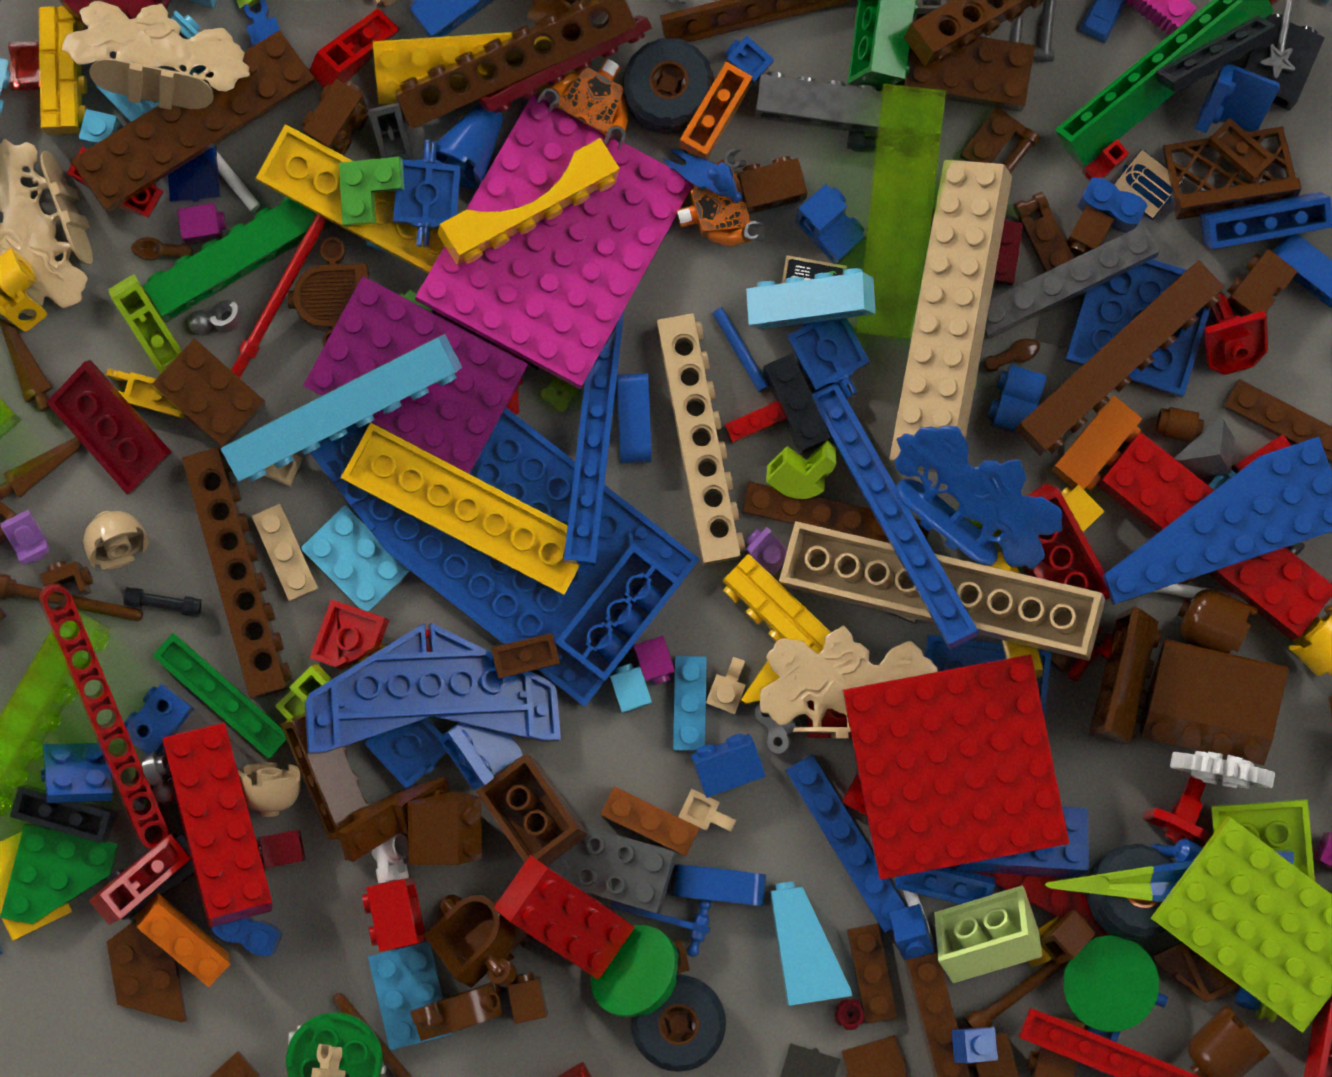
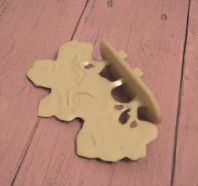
(154, 42)
(34, 233)
(825, 675)

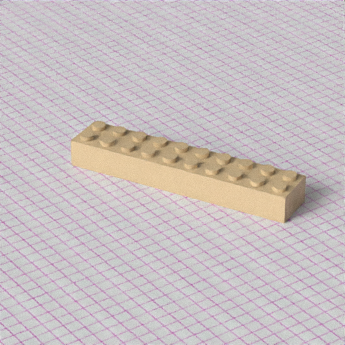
(953, 298)
(997, 600)

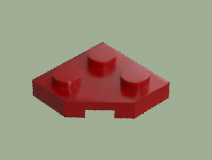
(347, 635)

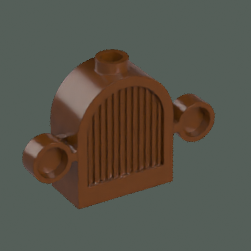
(326, 289)
(473, 940)
(458, 1011)

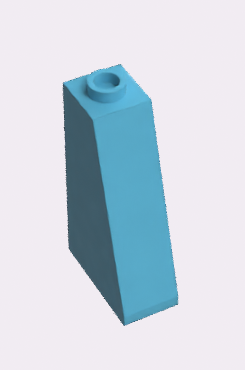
(805, 954)

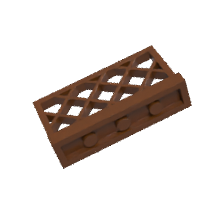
(1242, 194)

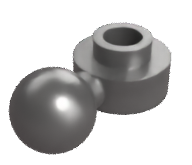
(224, 316)
(155, 770)

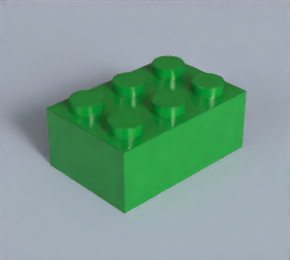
(879, 44)

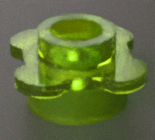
(559, 402)

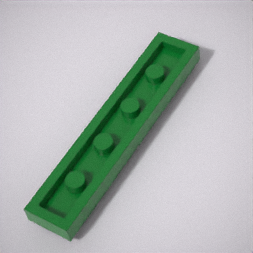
(221, 695)

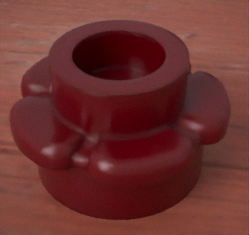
(841, 1017)

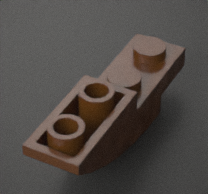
(384, 819)

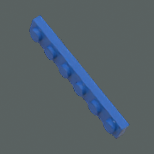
(845, 839)

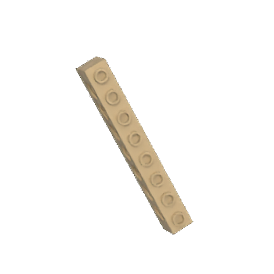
(670, 333)

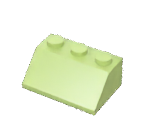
(987, 934)

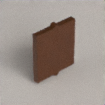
(875, 1059)

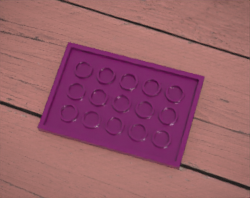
(449, 419)

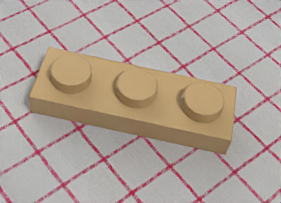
(285, 552)

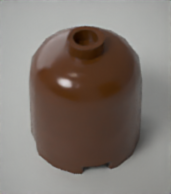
(1215, 621)
(1225, 1047)

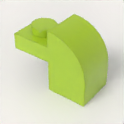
(801, 477)
(294, 702)

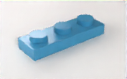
(689, 703)

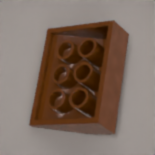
(1124, 676)
(1213, 702)

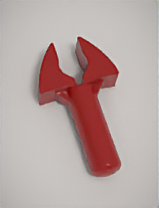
(1103, 649)

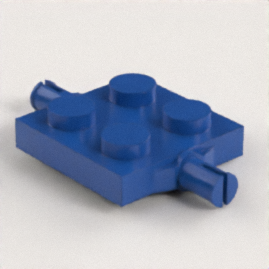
(428, 193)
(829, 353)

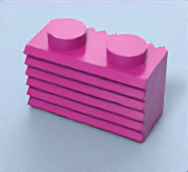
(1164, 13)

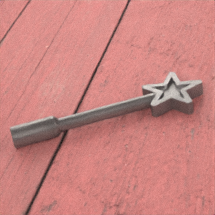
(1277, 56)

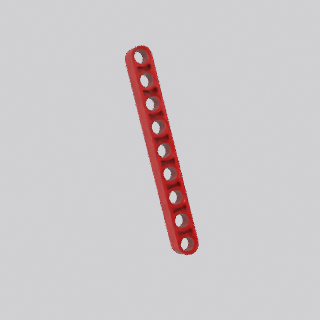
(93, 705)

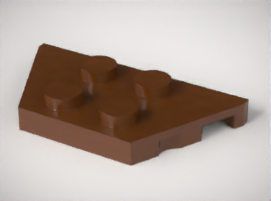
(1194, 972)
(145, 975)

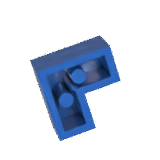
(828, 226)

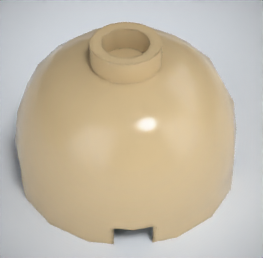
(113, 539)
(270, 788)

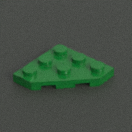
(53, 871)

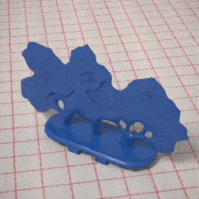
(984, 495)

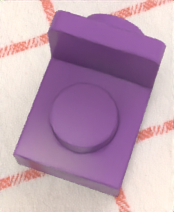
(26, 537)
(766, 550)

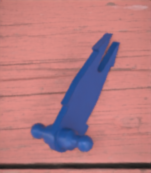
(706, 175)
(698, 927)

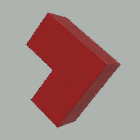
(1107, 162)

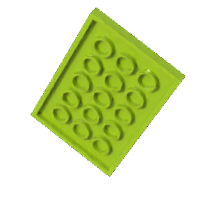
(1256, 922)

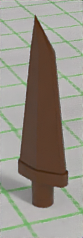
(30, 376)
(32, 472)

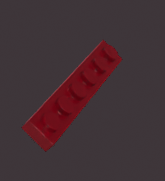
(527, 87)

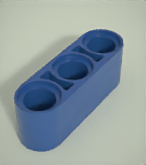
(1312, 266)
(634, 418)
(719, 884)

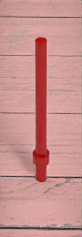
(250, 347)

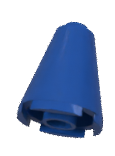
(471, 145)

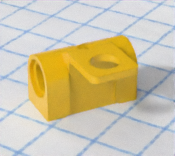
(15, 278)

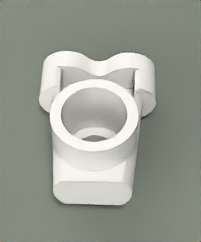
(390, 859)

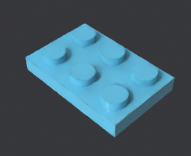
(354, 559)

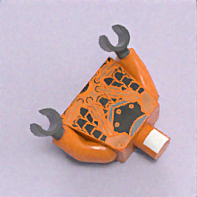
(592, 99)
(718, 216)

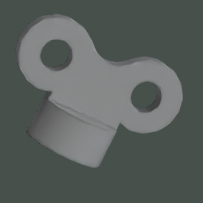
(775, 730)

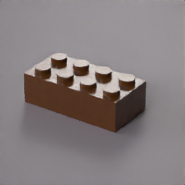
(983, 74)

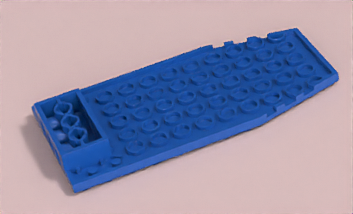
(605, 603)

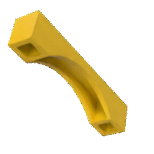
(476, 231)

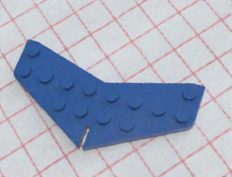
(410, 684)

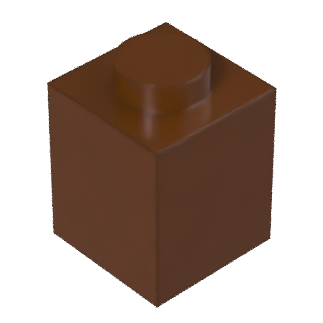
(1089, 231)
(1066, 937)

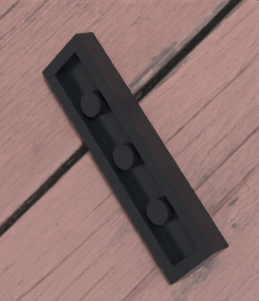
(1217, 53)

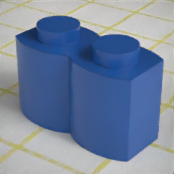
(1121, 205)
(1017, 399)
(255, 936)

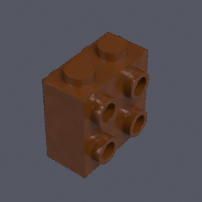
(337, 116)

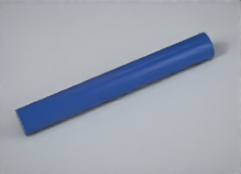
(740, 349)

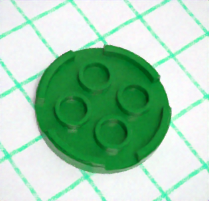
(639, 974)
(1111, 984)
(360, 1046)

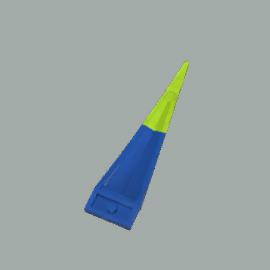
(1142, 883)

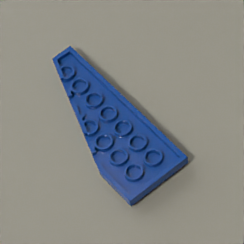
(1255, 512)

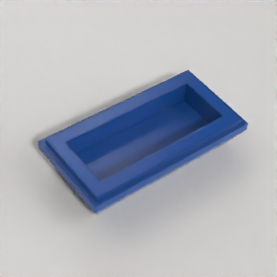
(1101, 18)

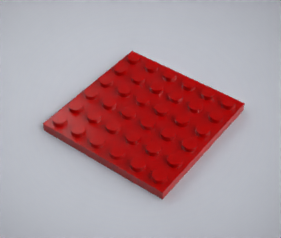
(955, 767)

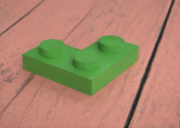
(359, 183)

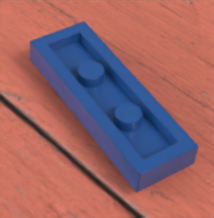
(948, 884)

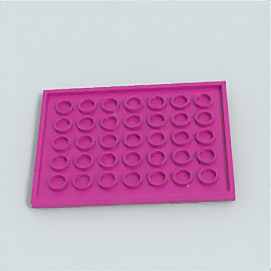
(570, 277)

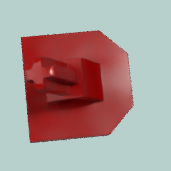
(1235, 340)
(1183, 817)

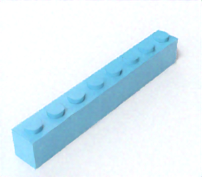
(341, 408)

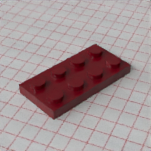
(109, 427)

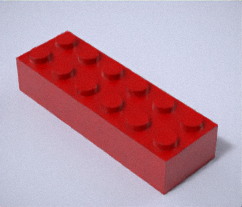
(217, 825)

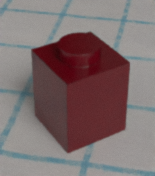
(282, 849)

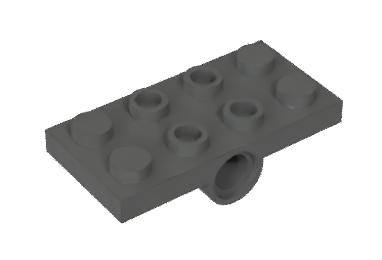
(618, 869)

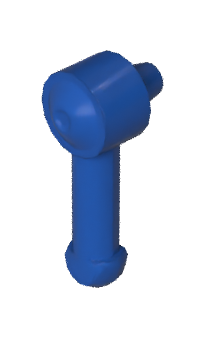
(1183, 850)

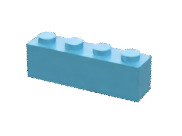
(811, 300)

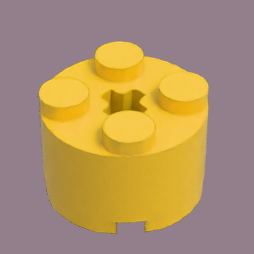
(1315, 645)

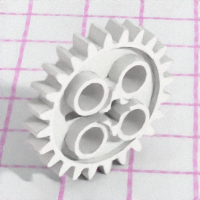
(1233, 771)

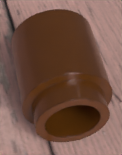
(1179, 424)

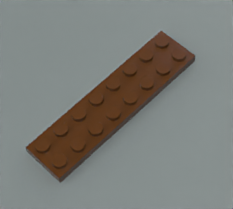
(171, 138)

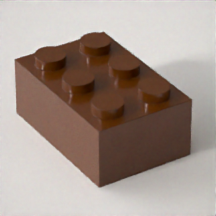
(208, 394)
(532, 812)

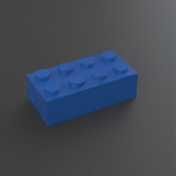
(1058, 861)

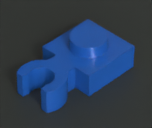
(262, 26)

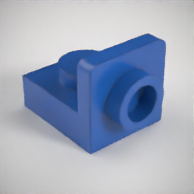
(749, 58)

